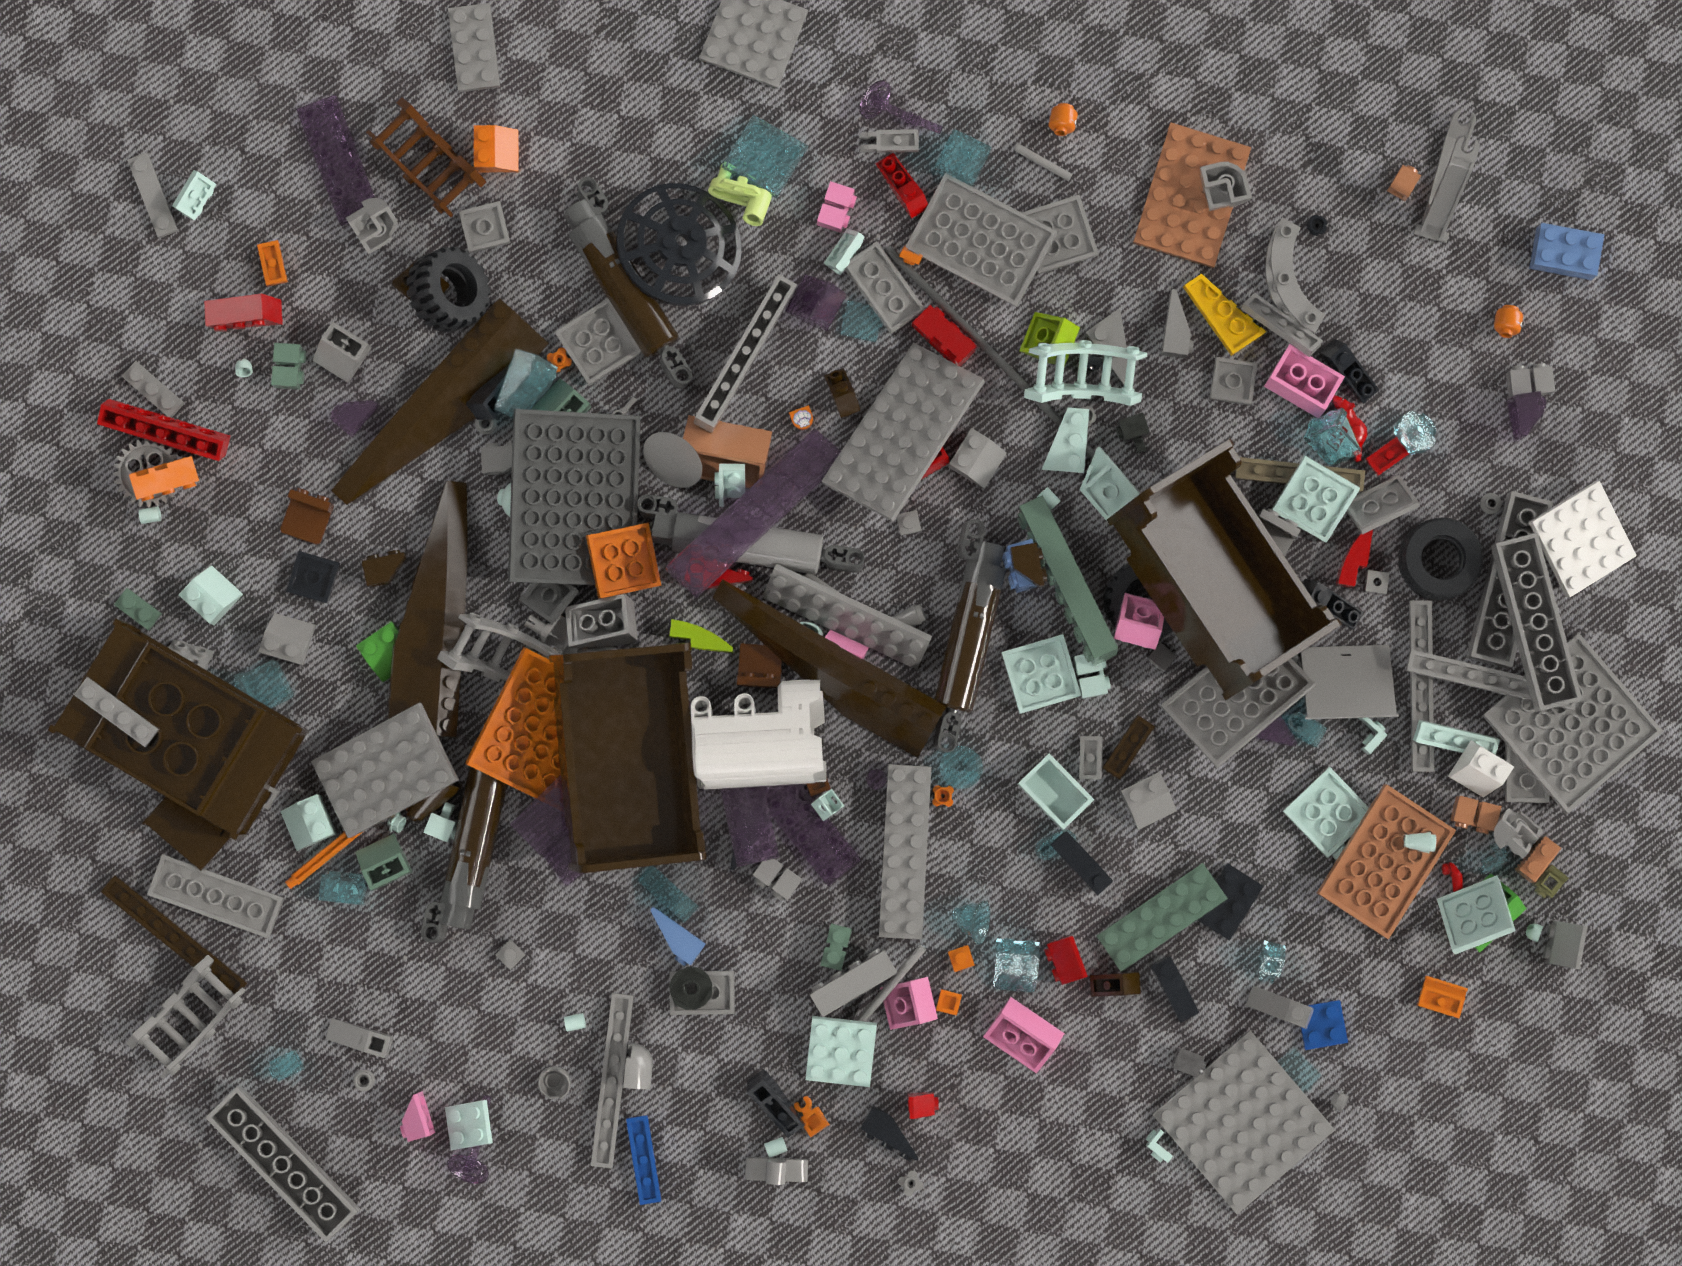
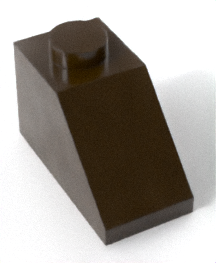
(1115, 984)

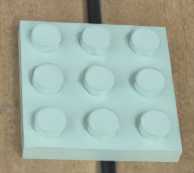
(1315, 498)
(1041, 674)
(1327, 812)
(1476, 915)
(841, 1051)

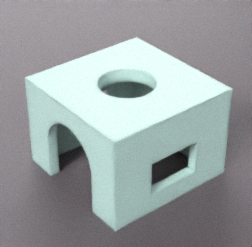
(828, 804)

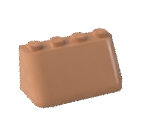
(730, 445)

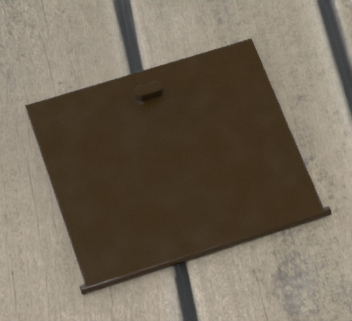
(187, 832)

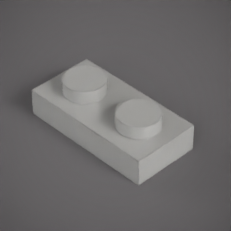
(1091, 757)

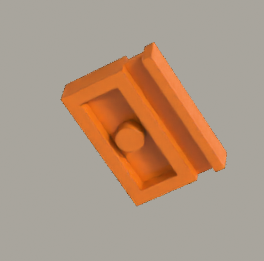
(1442, 997)

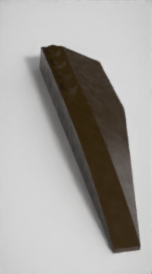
(440, 401)
(433, 620)
(847, 682)

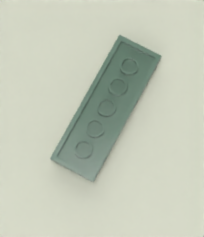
(1162, 917)

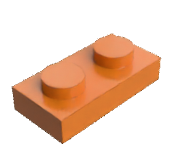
(272, 263)

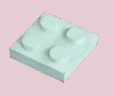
(468, 1125)

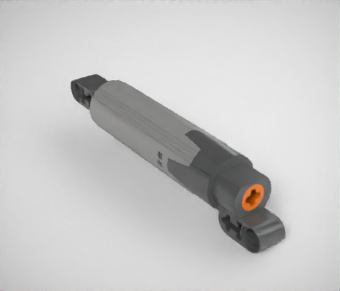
(780, 546)

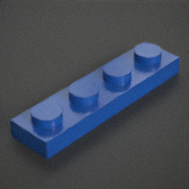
(643, 1160)

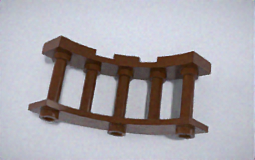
(440, 146)

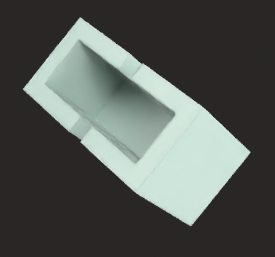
(1093, 685)

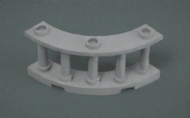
(1282, 281)
(489, 669)
(176, 1002)

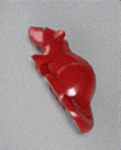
(1358, 427)

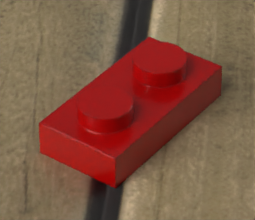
(1387, 456)

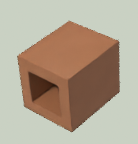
(1404, 182)

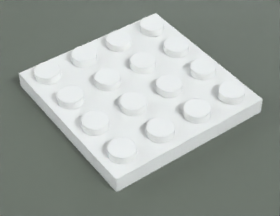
(1582, 539)

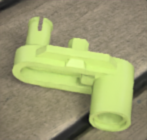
(741, 193)

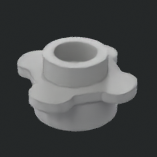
(909, 1189)

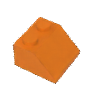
(496, 149)

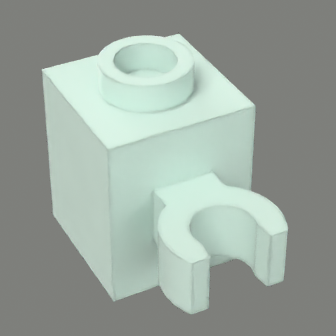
(440, 825)

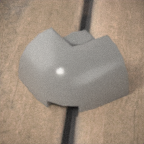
(1224, 185)
(373, 224)
(1517, 832)
(638, 1067)

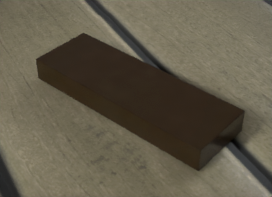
(1128, 747)

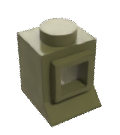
(1549, 882)

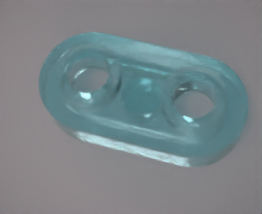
(1047, 841)

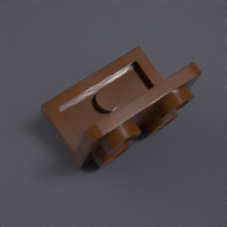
(306, 516)

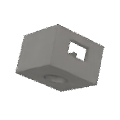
(1369, 585)

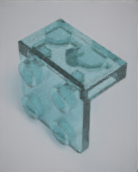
(1330, 439)
(265, 684)
(1016, 965)

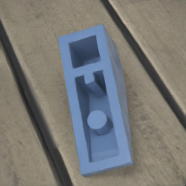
(679, 939)

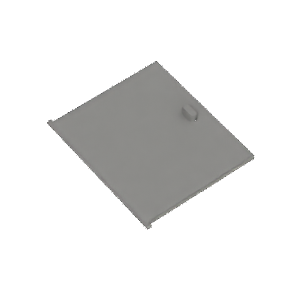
(1350, 684)

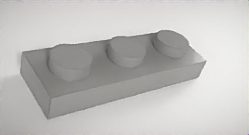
(153, 389)

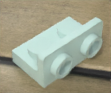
(194, 195)
(844, 251)
(730, 481)

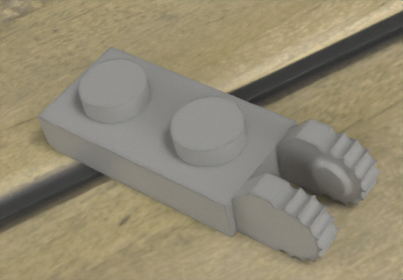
(891, 141)

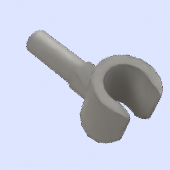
(624, 410)

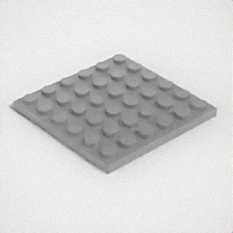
(1582, 747)
(1243, 1122)

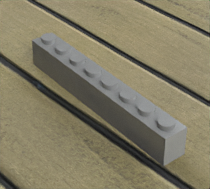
(745, 353)

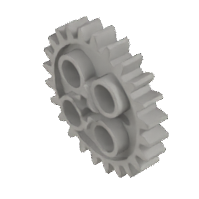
(135, 454)

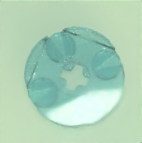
(1407, 437)
(971, 774)

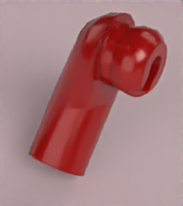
(1456, 875)

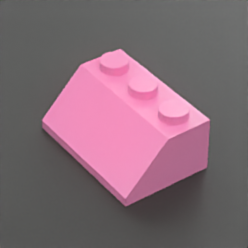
(1304, 381)
(1024, 1035)

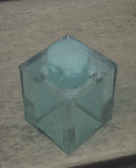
(286, 1066)

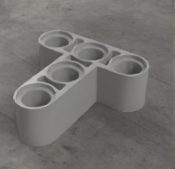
(776, 1170)

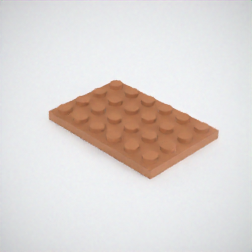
(1176, 207)
(1375, 871)

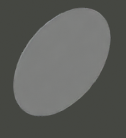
(672, 459)

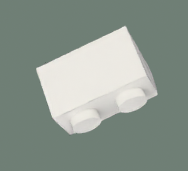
(1480, 770)

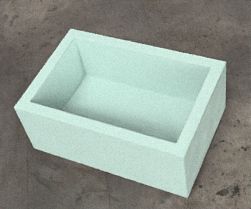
(1055, 791)

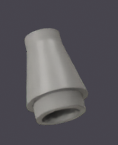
(912, 616)

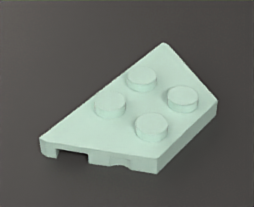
(1107, 485)

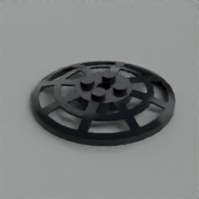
(674, 253)

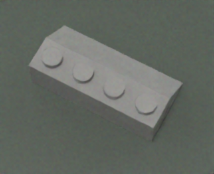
(852, 983)

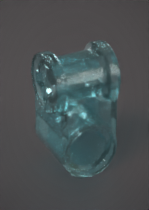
(1308, 730)

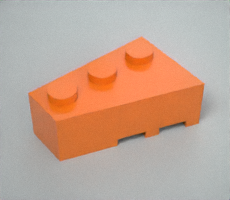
(164, 478)

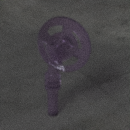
(881, 104)
(470, 1162)

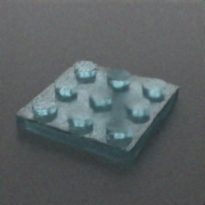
(765, 156)

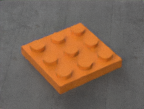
(623, 560)

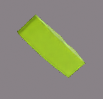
(700, 637)

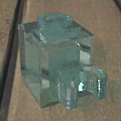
(1271, 960)

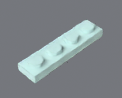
(1452, 738)

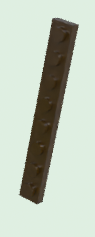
(169, 932)

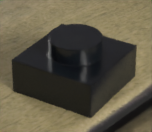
(1093, 362)

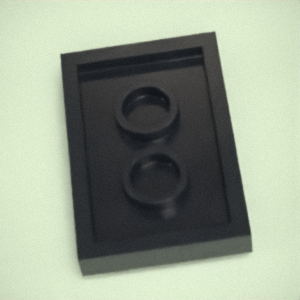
(1241, 894)

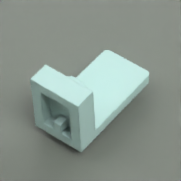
(1373, 741)

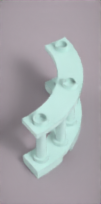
(1080, 389)

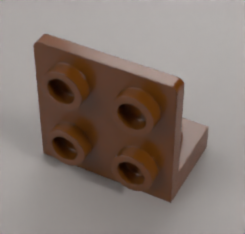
(758, 667)

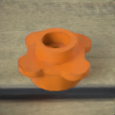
(565, 361)
(947, 791)

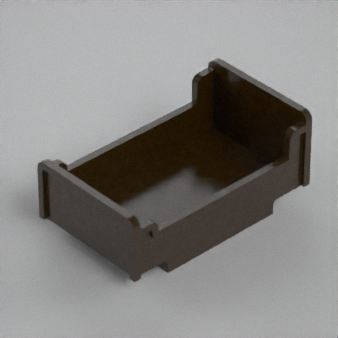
(1219, 573)
(213, 741)
(627, 757)

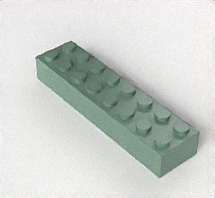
(1068, 582)

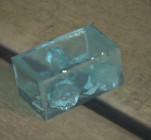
(342, 889)

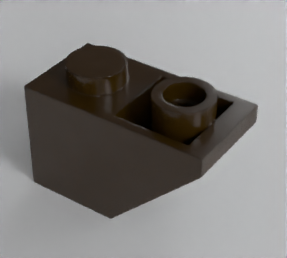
(842, 392)
(1027, 563)
(382, 569)

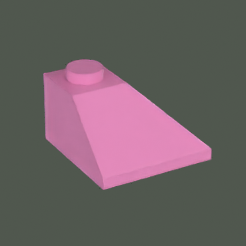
(417, 1119)

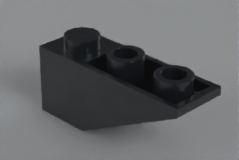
(1342, 360)
(1339, 607)
(884, 1127)

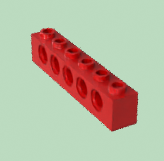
(163, 429)

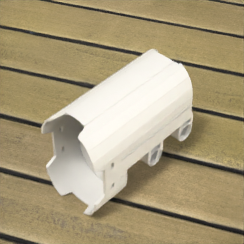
(760, 747)

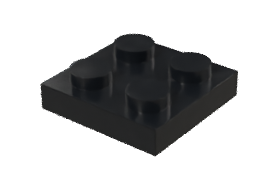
(313, 577)

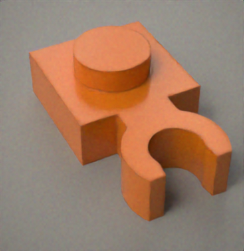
(813, 1118)

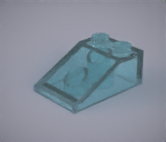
(525, 382)

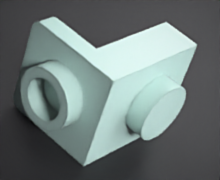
(1158, 1152)

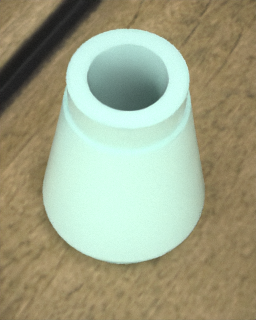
(1421, 842)

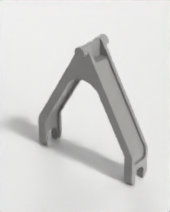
(1449, 179)

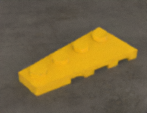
(1222, 315)

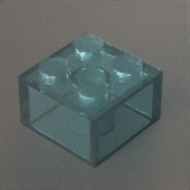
(963, 157)

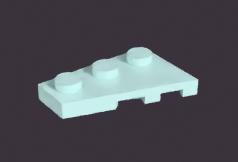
(1070, 443)

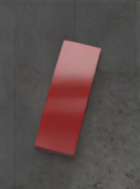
(1355, 558)

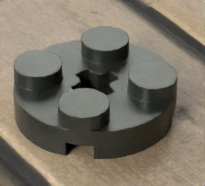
(679, 991)

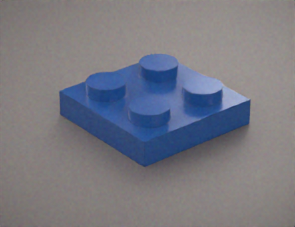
(1325, 1026)

